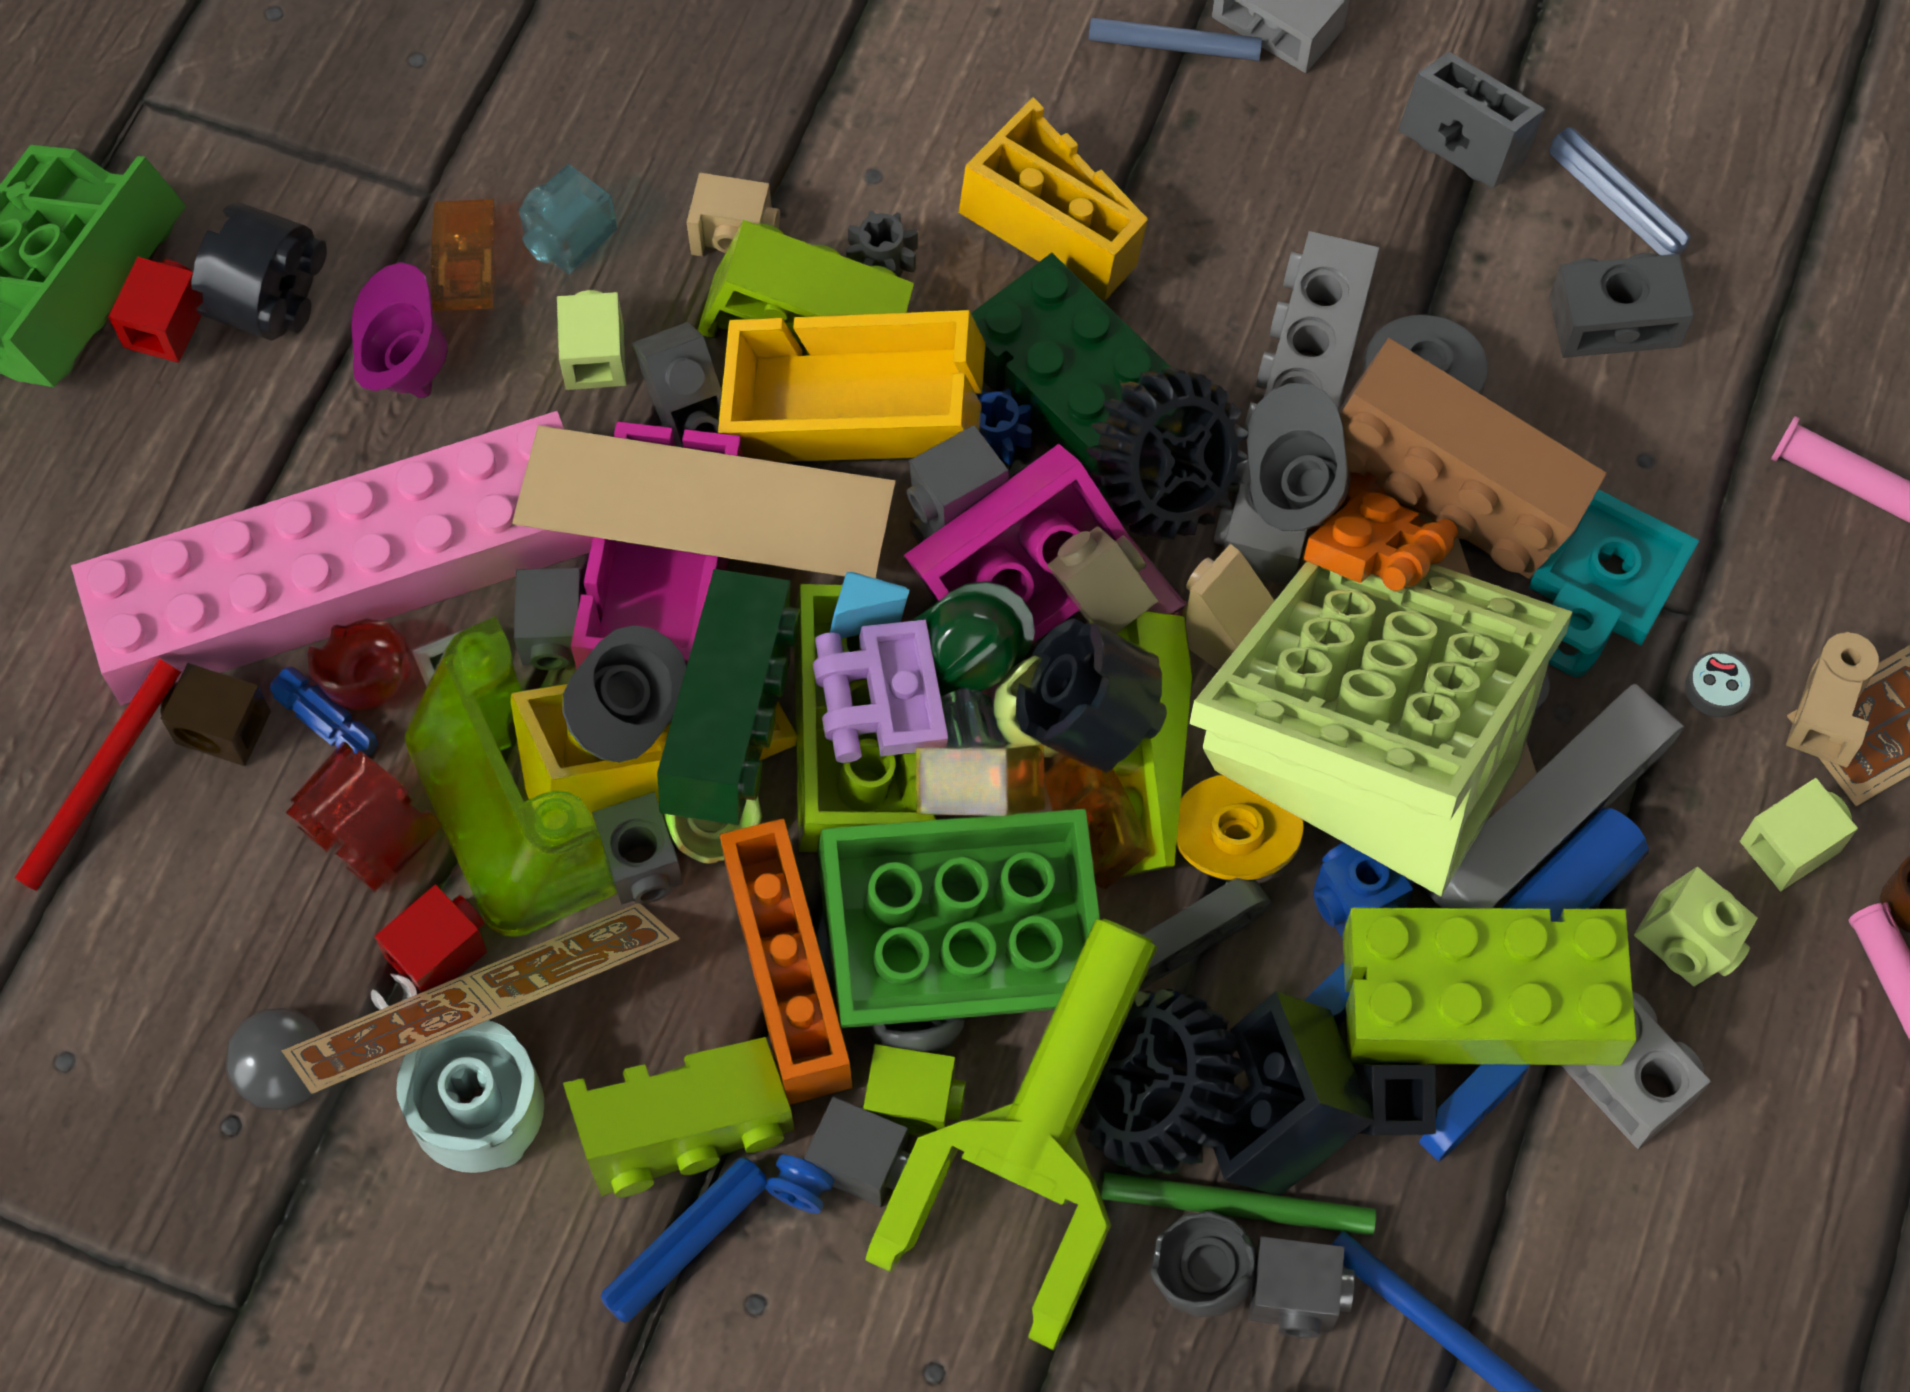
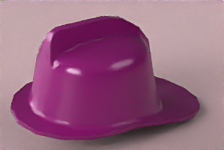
(395, 333)

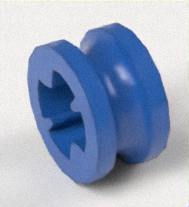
(800, 1184)

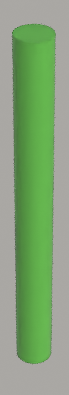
(1239, 1203)

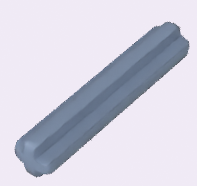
(1619, 193)

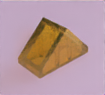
(980, 779)

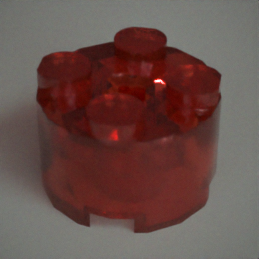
(364, 814)

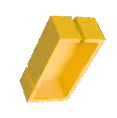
(861, 393)

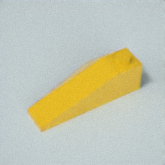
(557, 762)

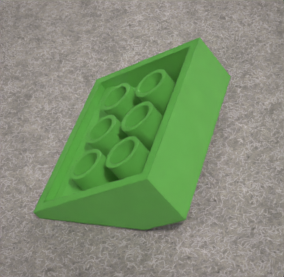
(955, 915)

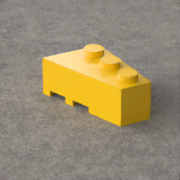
(1049, 200)

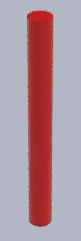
(97, 775)

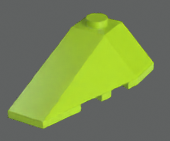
(1156, 766)

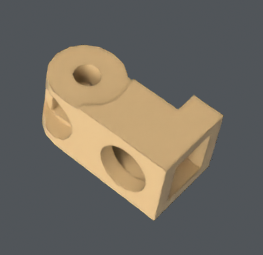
(1826, 708)

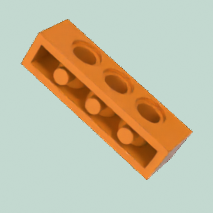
(786, 961)

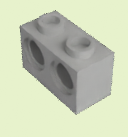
(1619, 1087)

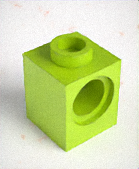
(914, 1089)

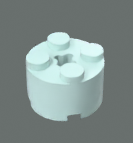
(493, 1126)

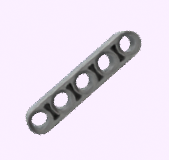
(1561, 800)

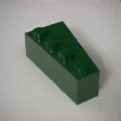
(728, 698)

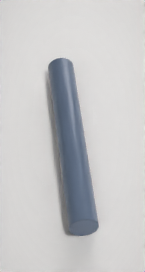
(1175, 39)

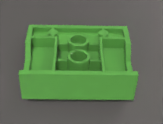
(68, 251)

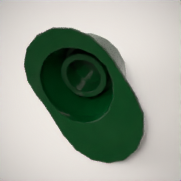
(977, 635)

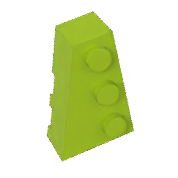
(788, 278)
(680, 1117)

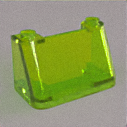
(519, 857)

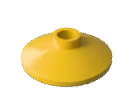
(1226, 810)

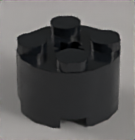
(258, 272)
(1092, 695)

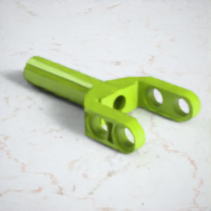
(1036, 1135)

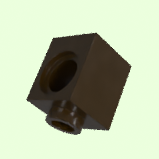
(215, 714)

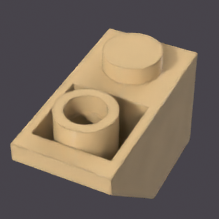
(1223, 605)

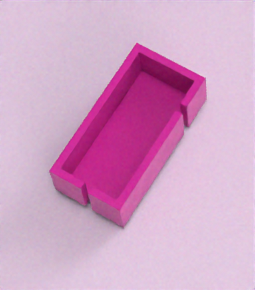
(648, 583)

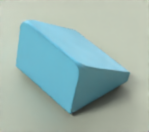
(867, 603)

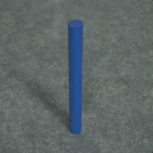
(1431, 1318)

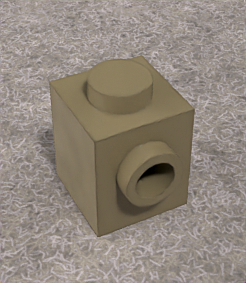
(1103, 578)

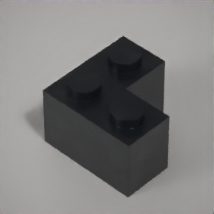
(1299, 1097)

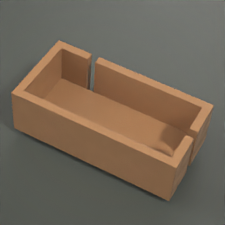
(1465, 460)

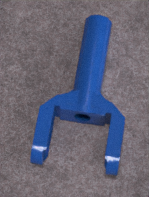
(1571, 879)

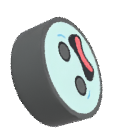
(1718, 684)

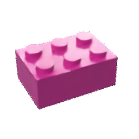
(1016, 534)

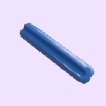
(683, 1239)

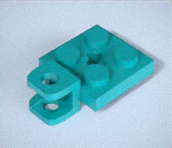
(1608, 601)

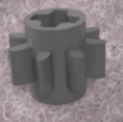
(883, 243)

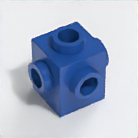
(1340, 885)

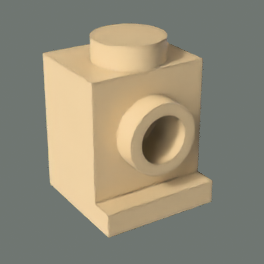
(721, 206)

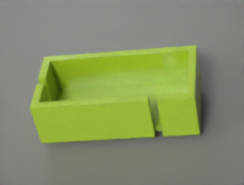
(1488, 986)

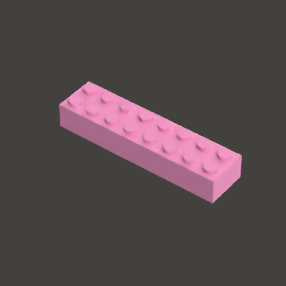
(318, 561)

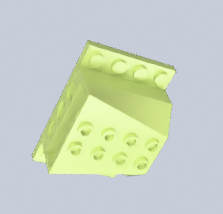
(1384, 709)

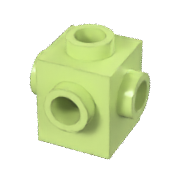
(1697, 928)

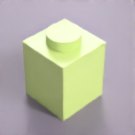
(591, 340)
(1799, 833)

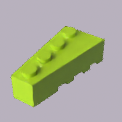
(833, 792)

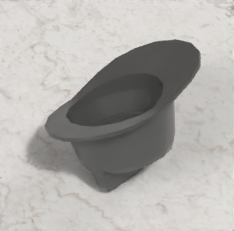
(1297, 457)
(624, 693)

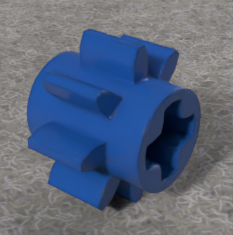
(1010, 421)

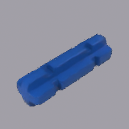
(320, 712)

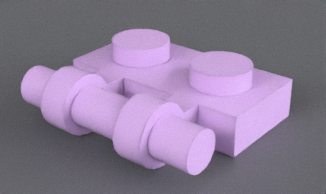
(901, 688)

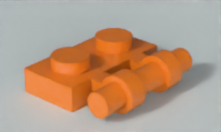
(1381, 540)

